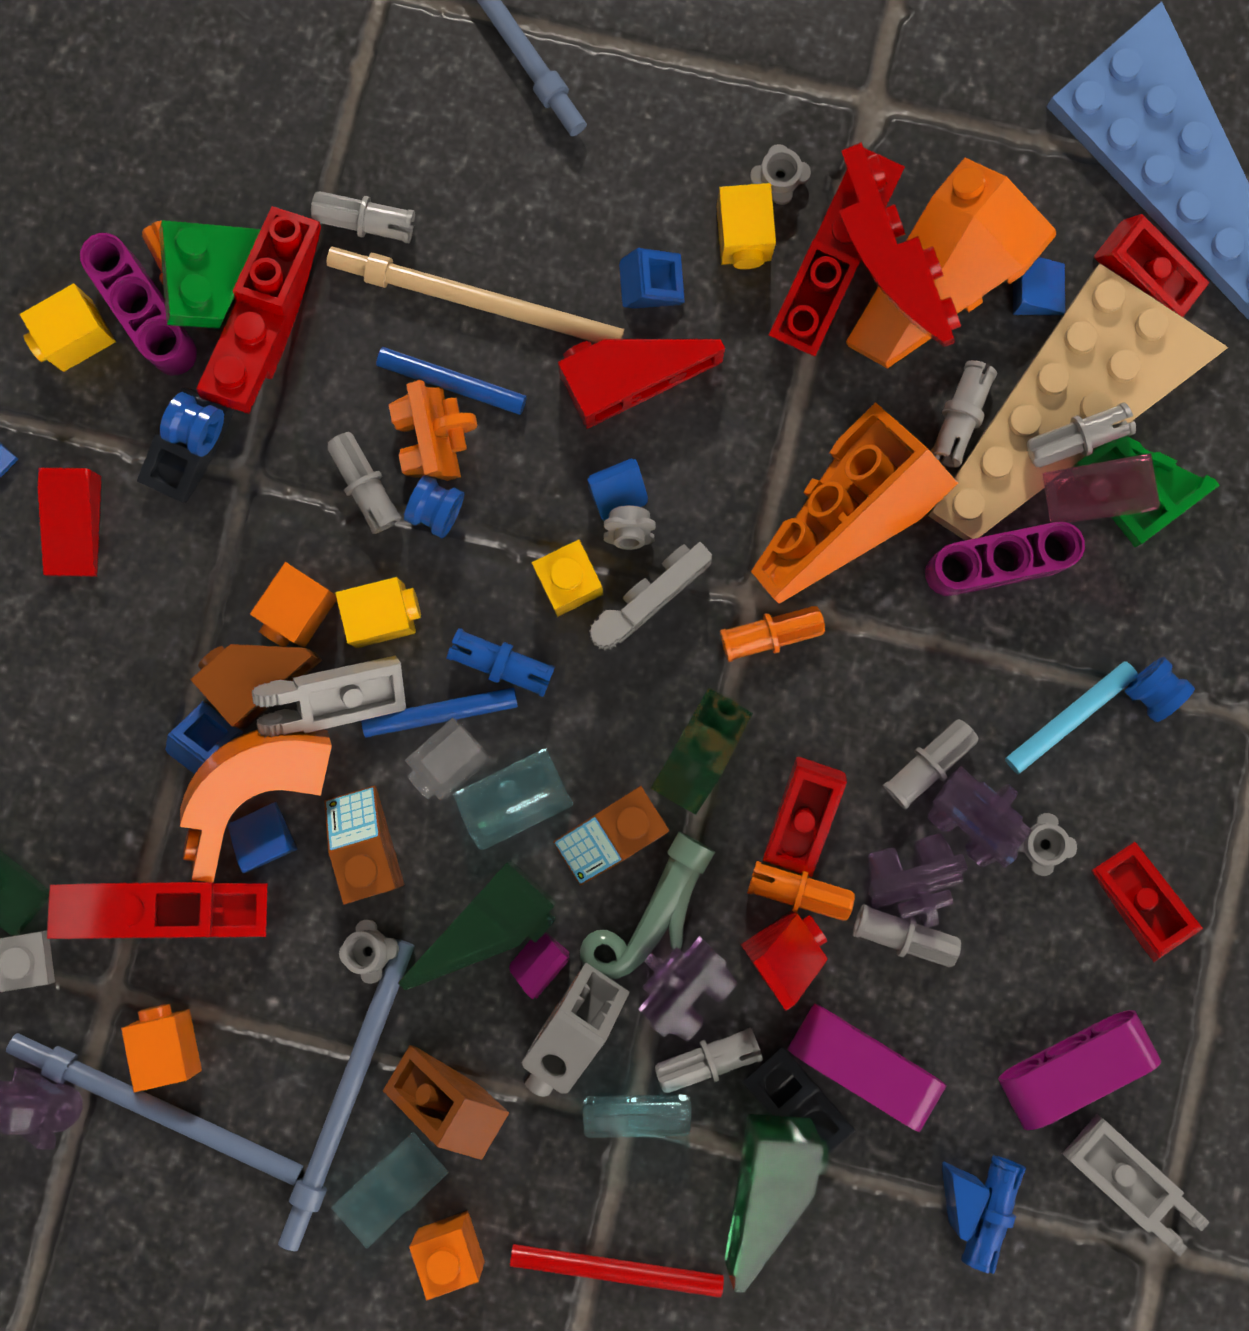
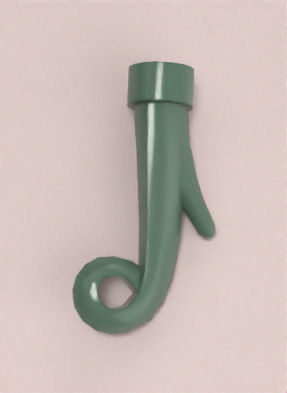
(664, 910)

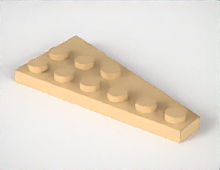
(1103, 352)

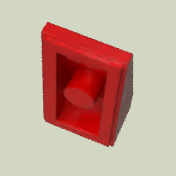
(1152, 264)
(69, 520)
(805, 816)
(1146, 902)

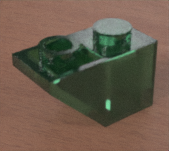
(702, 751)

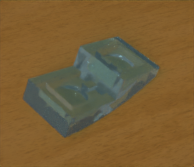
(389, 1189)

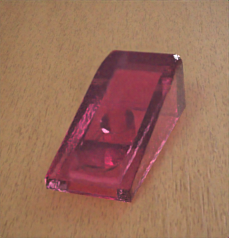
(1102, 489)

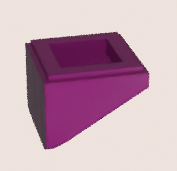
(538, 964)

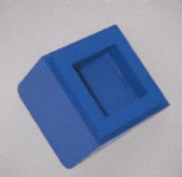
(651, 279)
(1040, 289)
(617, 487)
(199, 737)
(260, 838)
(964, 1199)

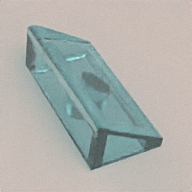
(512, 799)
(637, 1116)

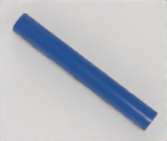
(451, 380)
(441, 712)

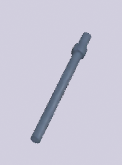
(547, 84)
(62, 1066)
(309, 1190)

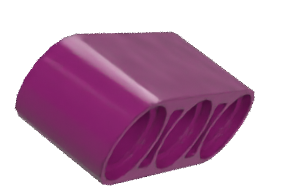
(122, 288)
(1025, 547)
(867, 1067)
(1079, 1070)

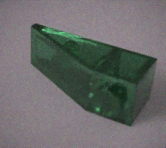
(491, 924)
(772, 1190)

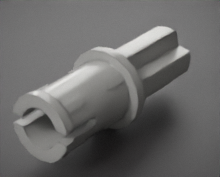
(363, 216)
(1081, 435)
(363, 483)
(931, 763)
(907, 936)
(708, 1061)

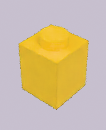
(746, 225)
(66, 328)
(568, 578)
(378, 612)

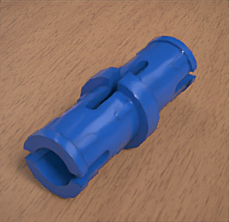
(500, 662)
(986, 1242)

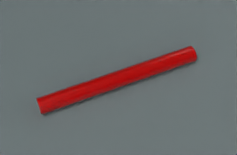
(617, 1270)

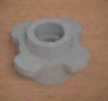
(781, 159)
(629, 527)
(1060, 845)
(353, 951)

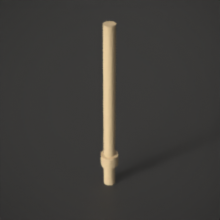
(381, 271)

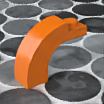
(237, 773)

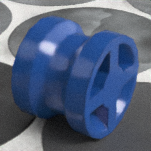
(191, 424)
(434, 506)
(1160, 689)

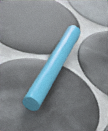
(1071, 717)

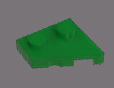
(201, 270)
(1175, 487)

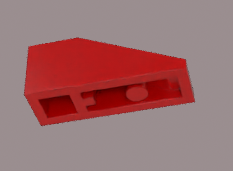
(626, 372)
(788, 955)

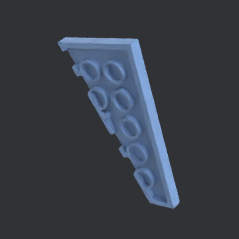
(1162, 142)

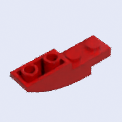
(902, 269)
(826, 270)
(264, 310)
(157, 910)

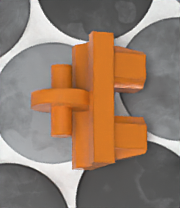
(437, 428)

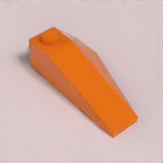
(981, 238)
(868, 494)

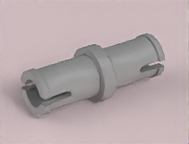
(963, 413)

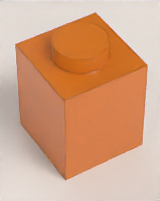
(292, 607)
(161, 1048)
(447, 1255)

